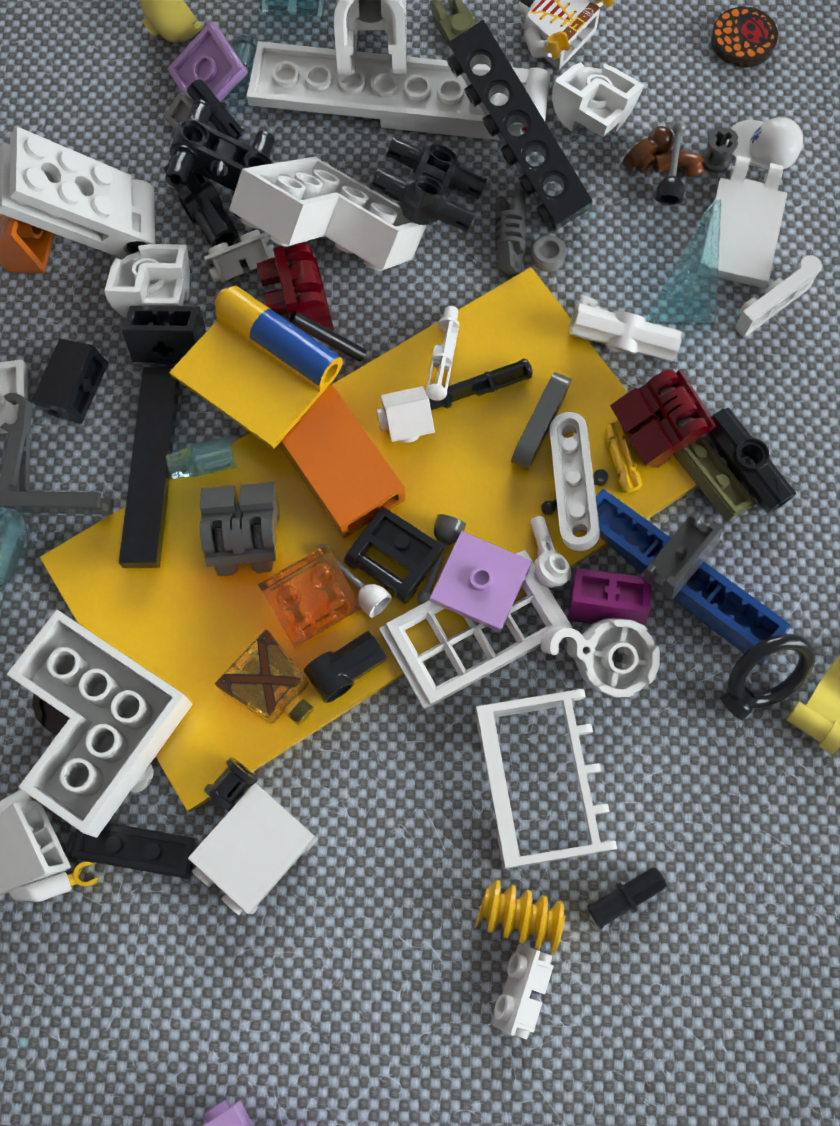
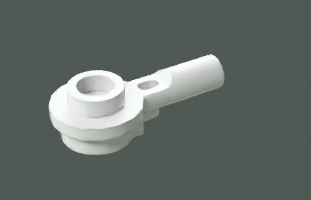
(550, 567)

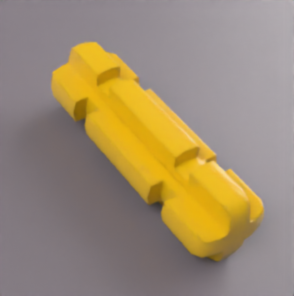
(623, 458)

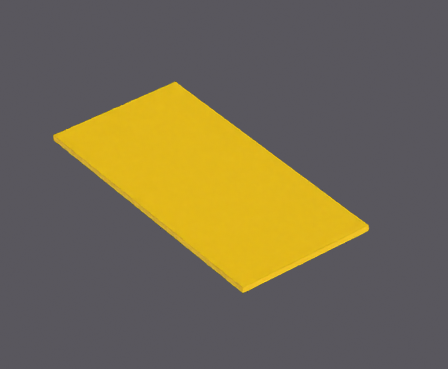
(196, 624)

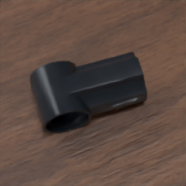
(336, 671)

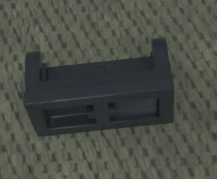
(70, 380)

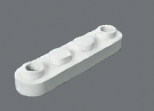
(574, 481)

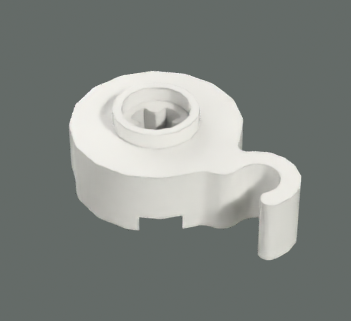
(595, 649)

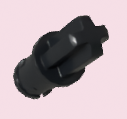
(220, 116)
(627, 897)

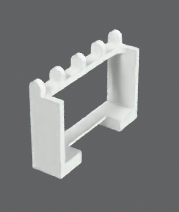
(490, 745)

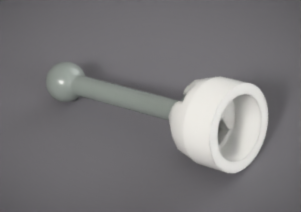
(372, 597)

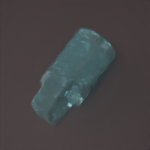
(202, 458)

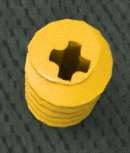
(522, 915)

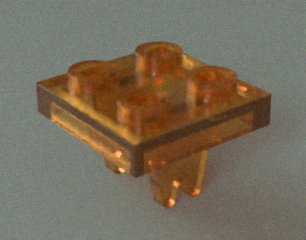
(310, 596)

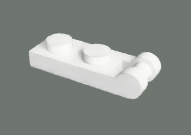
(777, 296)

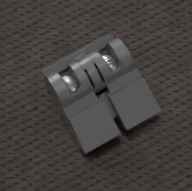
(239, 530)

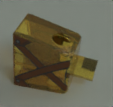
(267, 682)

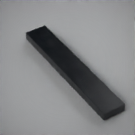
(149, 470)

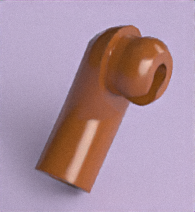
(691, 161)

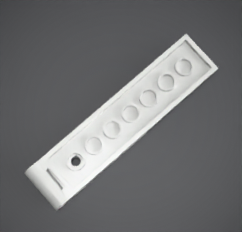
(418, 101)

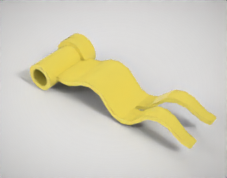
(822, 712)

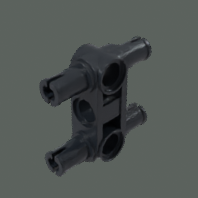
(213, 152)
(424, 195)

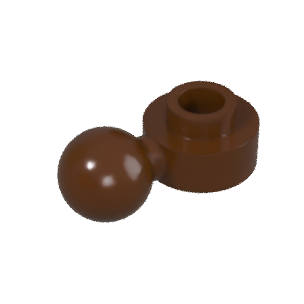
(642, 154)

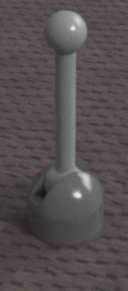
(446, 532)

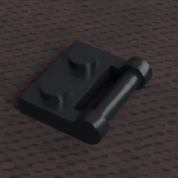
(401, 544)

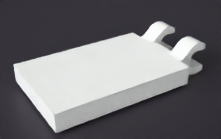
(749, 223)

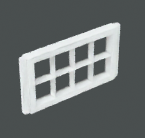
(412, 663)

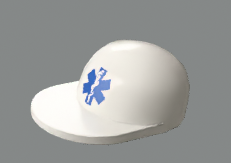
(768, 142)

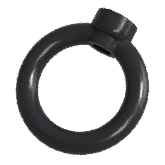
(742, 700)

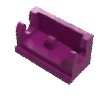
(608, 595)

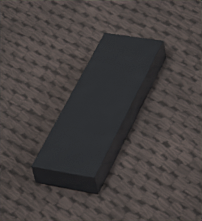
(137, 850)

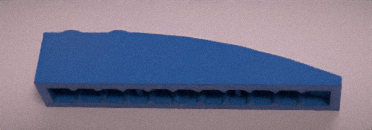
(706, 594)

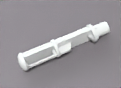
(443, 354)

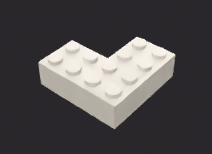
(315, 200)
(114, 726)

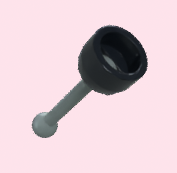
(671, 189)

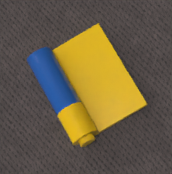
(257, 367)

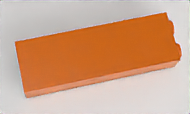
(341, 464)

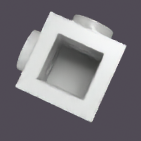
(406, 415)

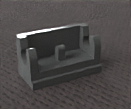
(682, 555)

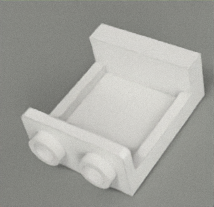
(251, 850)

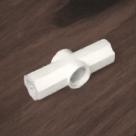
(625, 332)

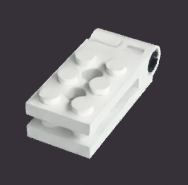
(74, 195)

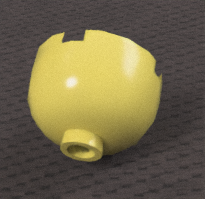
(170, 19)

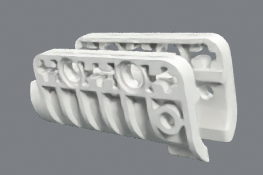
(370, 15)

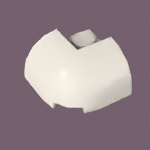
(595, 98)
(149, 278)

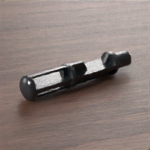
(486, 383)

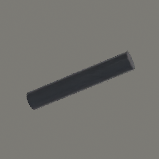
(327, 336)

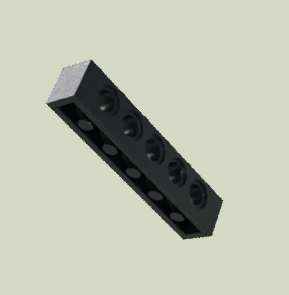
(479, 46)

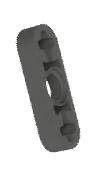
(540, 420)

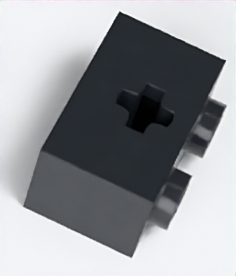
(162, 332)

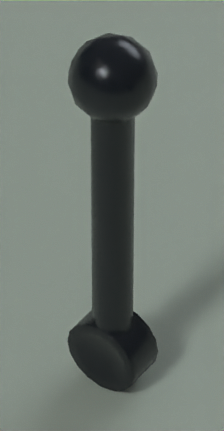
(600, 478)

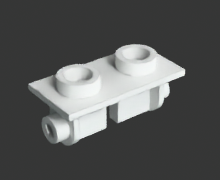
(227, 258)
(514, 1009)

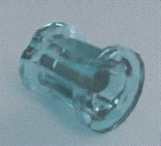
(245, 49)

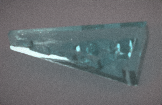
(691, 289)

